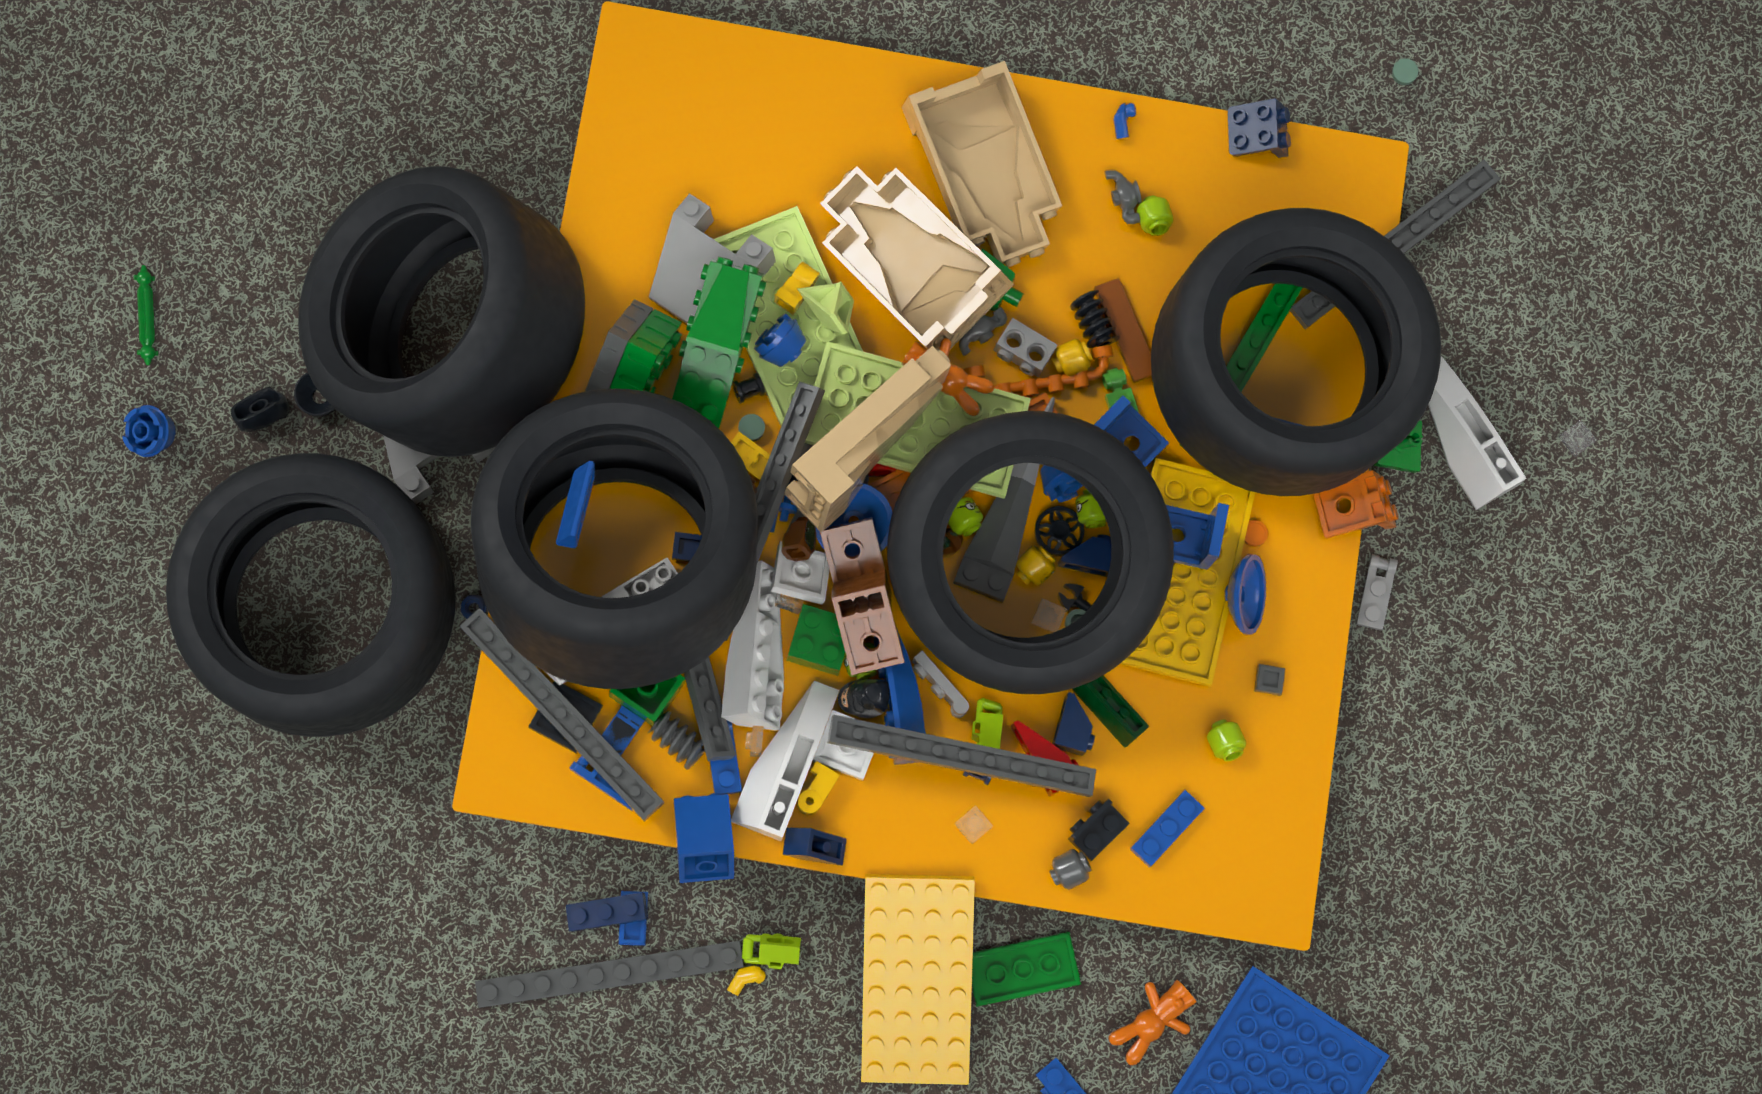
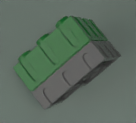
(636, 350)

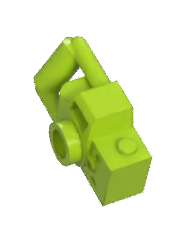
(988, 723)
(773, 950)

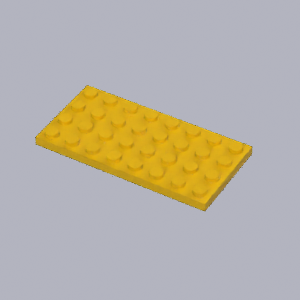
(1195, 612)
(917, 978)

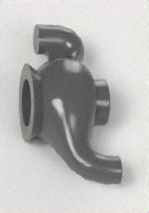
(1125, 195)
(982, 330)

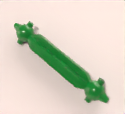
(145, 315)

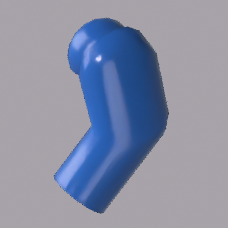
(1121, 117)

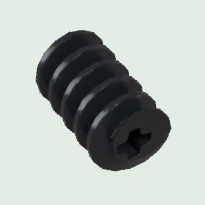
(1092, 320)

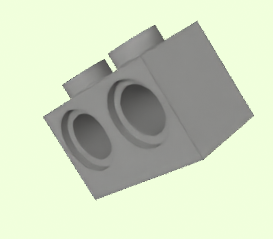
(1029, 342)

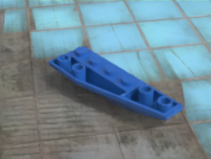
(904, 702)

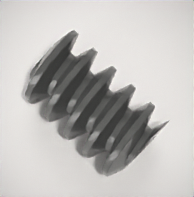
(677, 739)

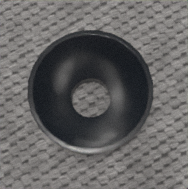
(303, 397)

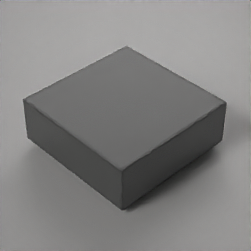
(1269, 679)

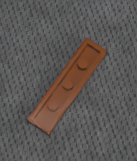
(1131, 341)

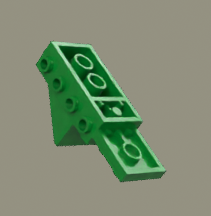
(717, 336)

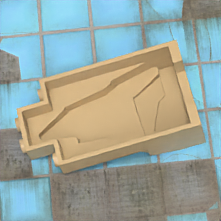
(986, 162)
(911, 257)
(838, 463)

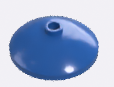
(866, 504)
(1247, 594)

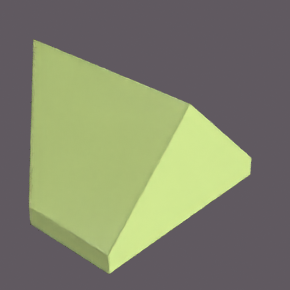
(830, 304)

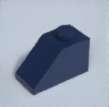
(1090, 557)
(1073, 728)
(814, 846)

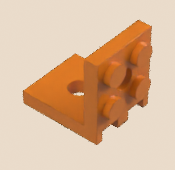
(1368, 505)

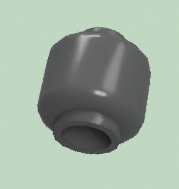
(1070, 869)

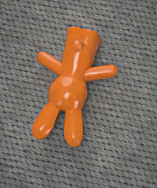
(956, 379)
(1151, 1023)

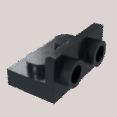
(1098, 829)

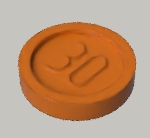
(1256, 533)

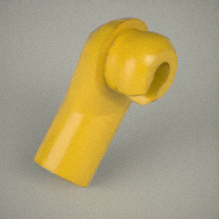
(744, 976)

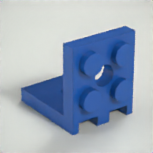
(1125, 421)
(1201, 535)

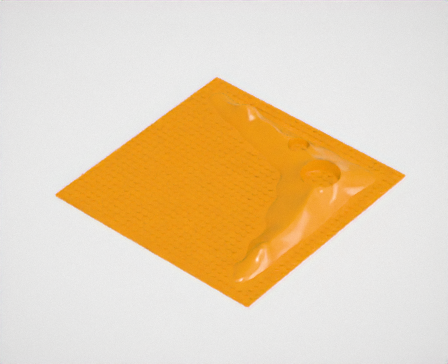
(775, 125)

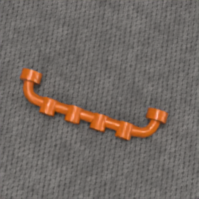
(1054, 383)

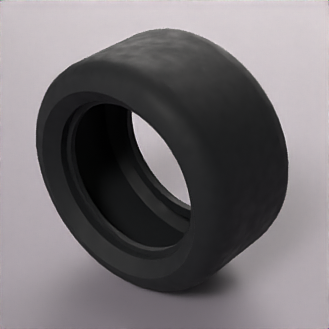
(373, 272)
(1358, 275)
(630, 440)
(241, 519)
(1138, 566)

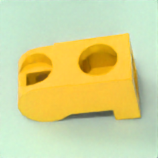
(788, 295)
(813, 798)

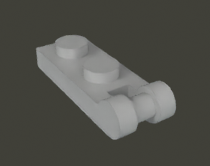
(1376, 593)
(940, 684)

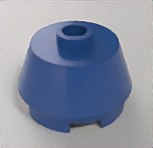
(781, 342)
(148, 431)
(1058, 484)

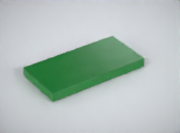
(1024, 969)

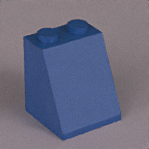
(704, 838)

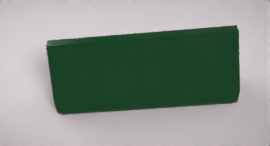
(1112, 710)

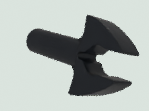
(1078, 600)

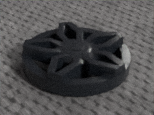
(1059, 530)

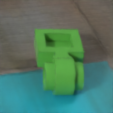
(1114, 380)

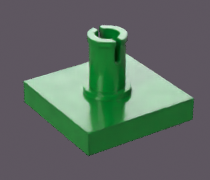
(1405, 455)

